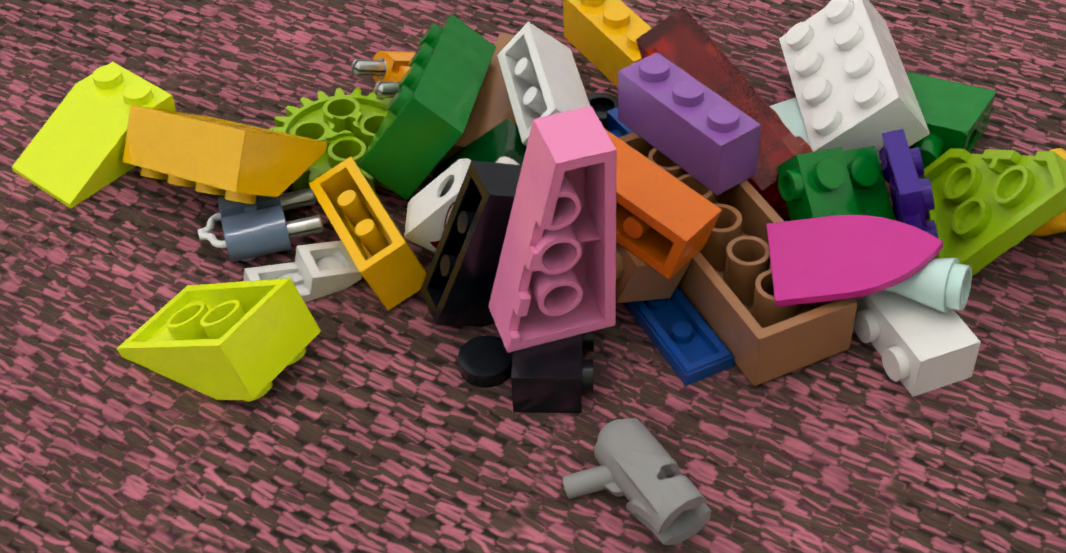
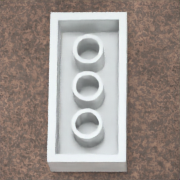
(850, 79)

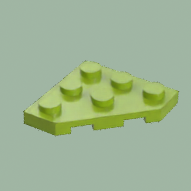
(993, 200)

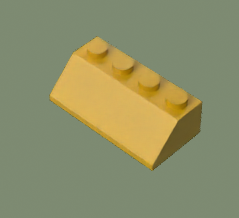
(216, 154)

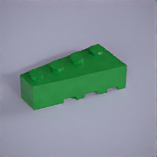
(429, 107)

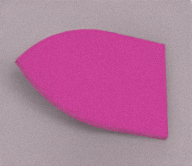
(844, 257)

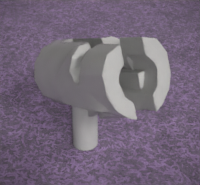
(643, 472)

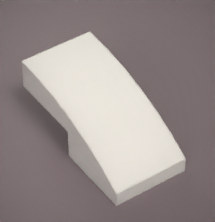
(316, 271)

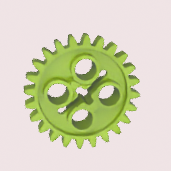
(341, 121)

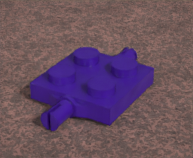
(904, 171)

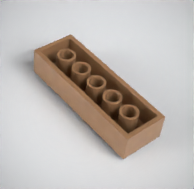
(735, 289)

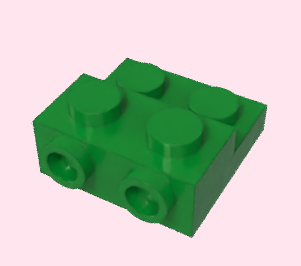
(834, 184)

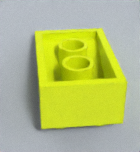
(86, 135)
(225, 337)

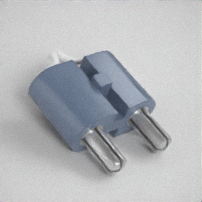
(261, 226)

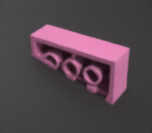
(560, 235)

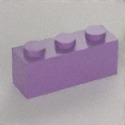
(688, 123)

